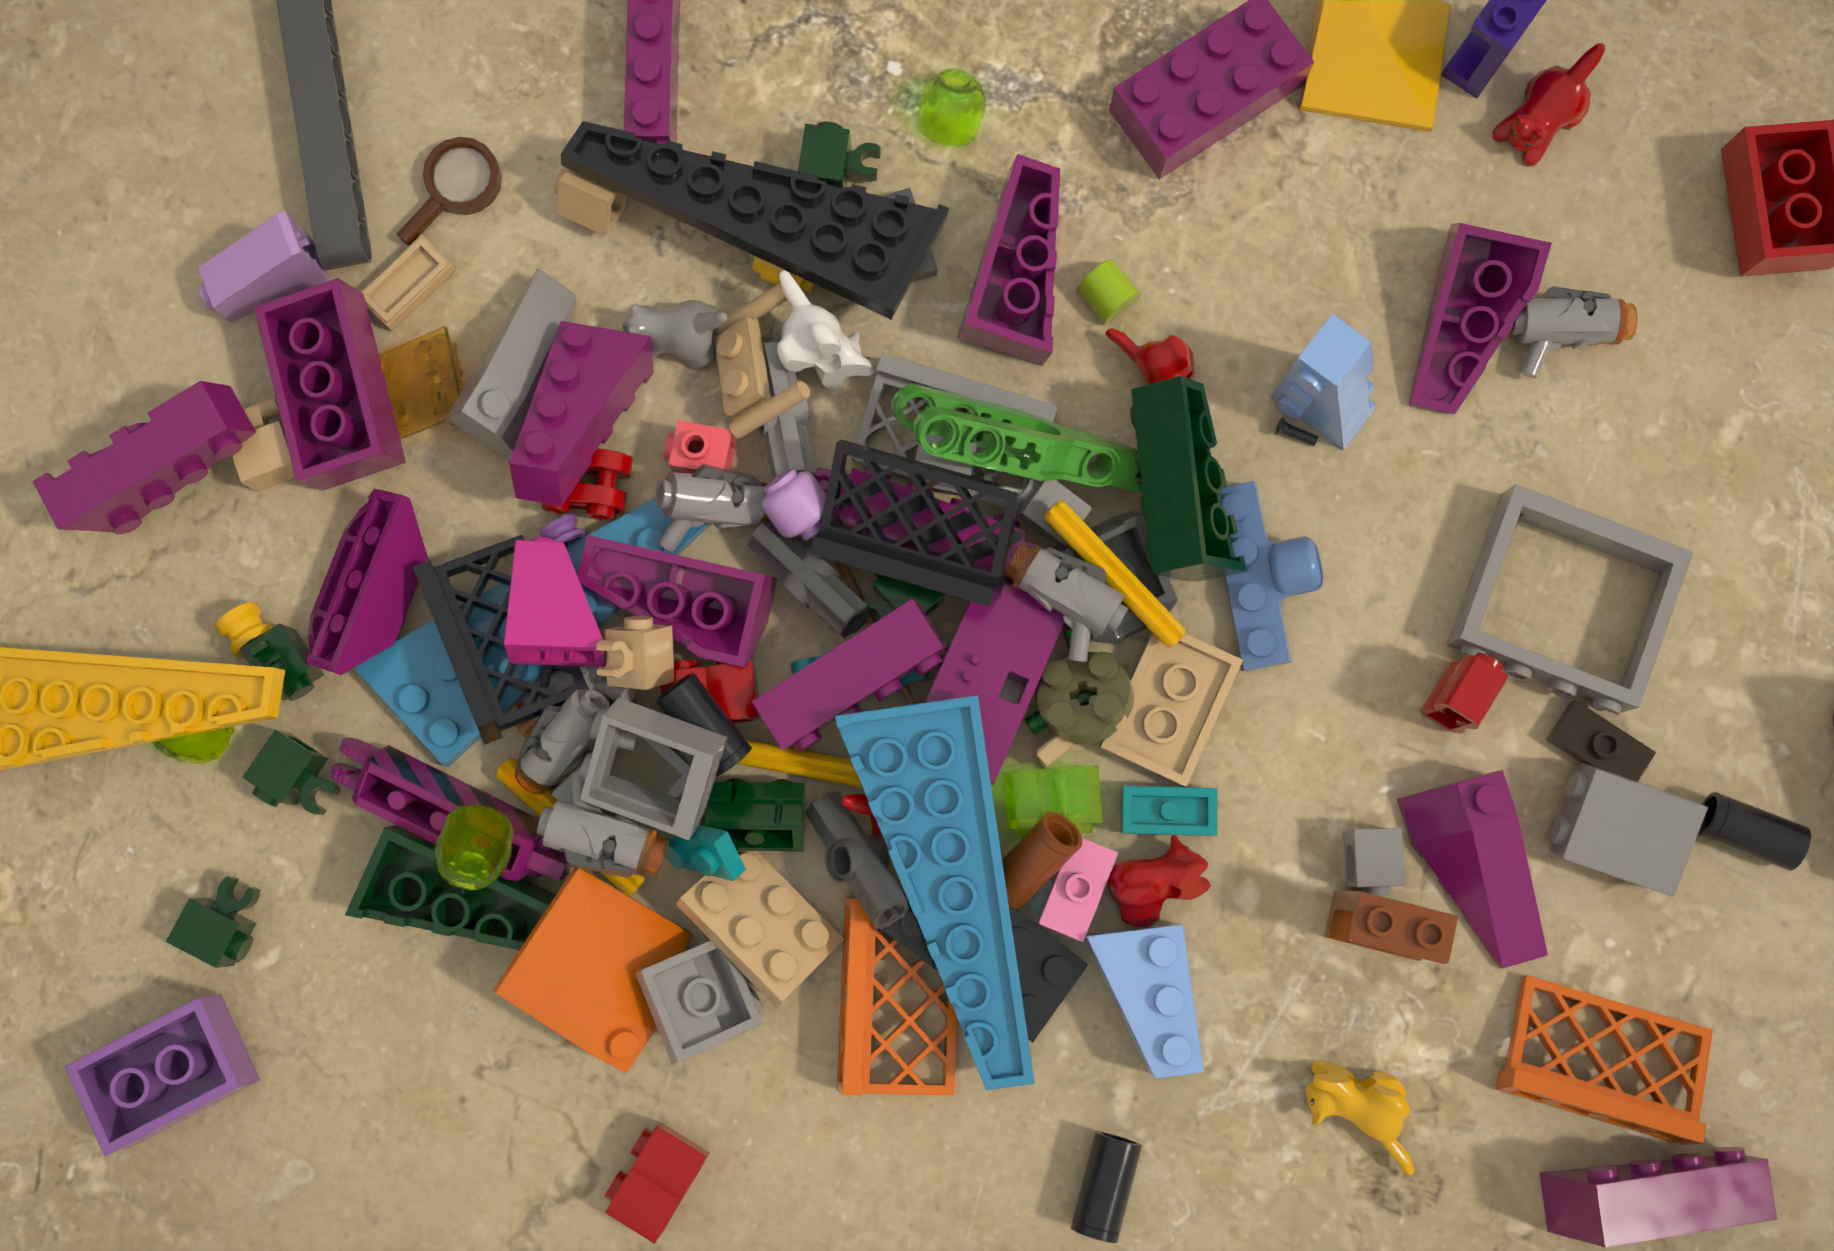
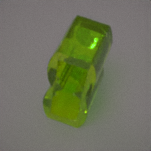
(1064, 790)

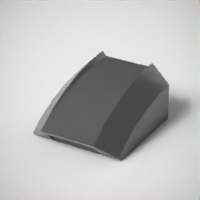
(1127, 539)

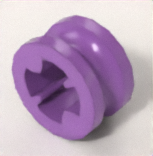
(563, 530)

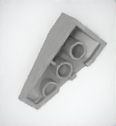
(507, 376)

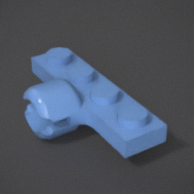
(1272, 575)

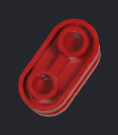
(603, 499)

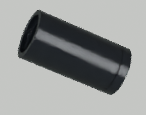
(694, 704)
(1754, 831)
(1106, 1187)

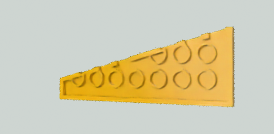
(93, 703)

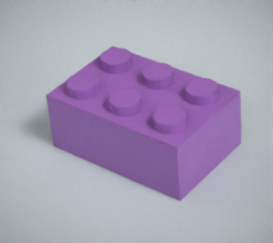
(162, 1073)

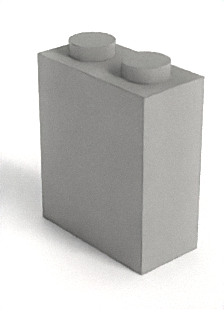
(1626, 829)

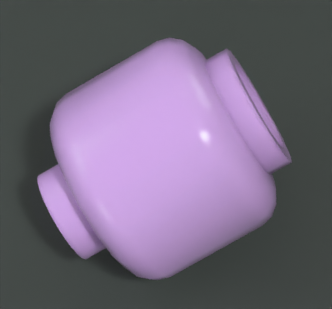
(794, 504)

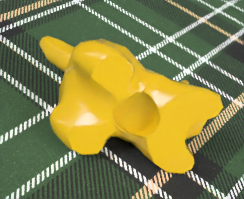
(1371, 1104)

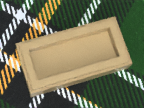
(407, 282)

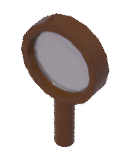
(460, 179)

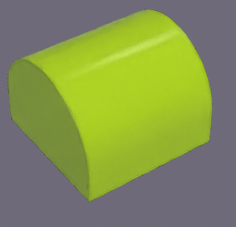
(1107, 291)

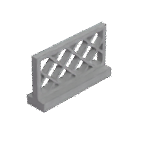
(902, 372)

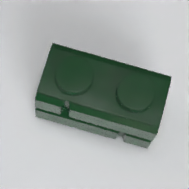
(759, 814)

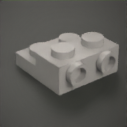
(698, 1000)

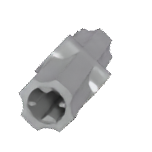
(786, 433)

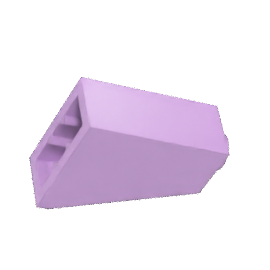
(260, 268)

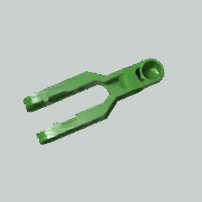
(1044, 448)

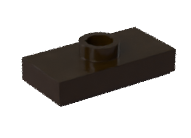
(1599, 742)

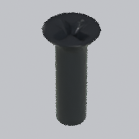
(1295, 432)

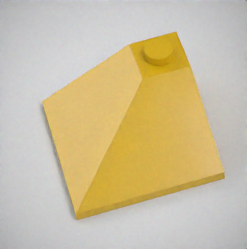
(1377, 60)

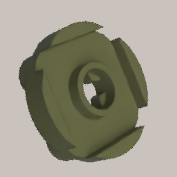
(1099, 718)

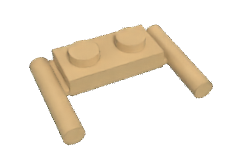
(744, 368)

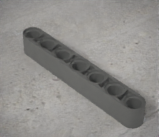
(324, 133)

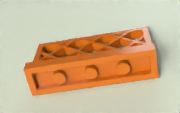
(857, 1012)
(1596, 1101)

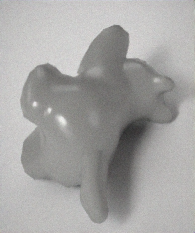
(678, 330)

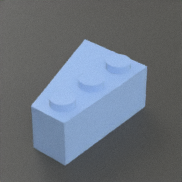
(1330, 383)
(1154, 994)

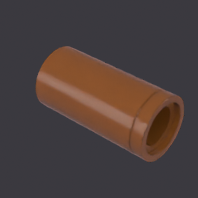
(1039, 857)

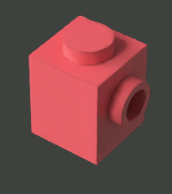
(699, 445)

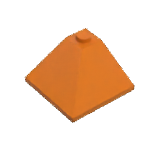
(583, 965)

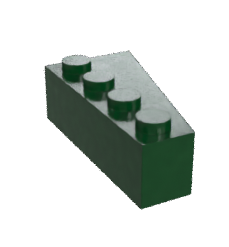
(1182, 483)
(407, 890)

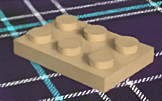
(1174, 706)
(761, 926)

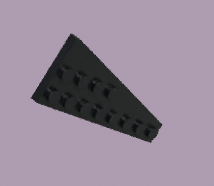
(816, 230)

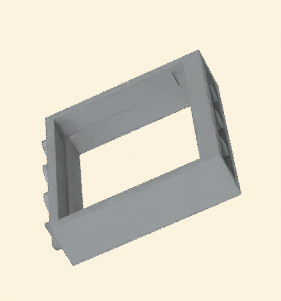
(1598, 533)

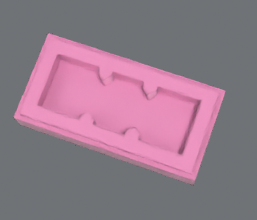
(1078, 890)

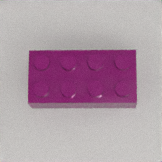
(1210, 85)
(329, 385)

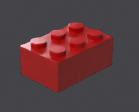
(1782, 196)

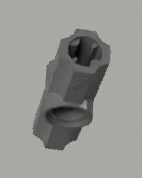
(810, 579)
(857, 860)

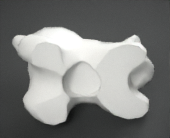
(815, 339)

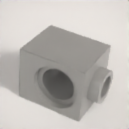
(1038, 497)
(1374, 859)

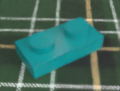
(1169, 811)
(706, 852)

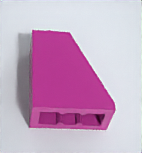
(549, 610)

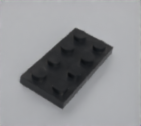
(1044, 965)

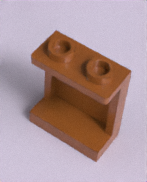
(1391, 926)

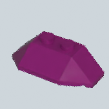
(367, 585)

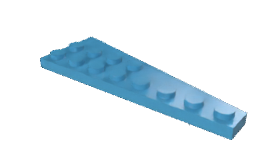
(419, 677)
(938, 818)

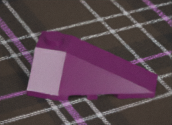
(1474, 303)
(711, 606)
(1479, 855)

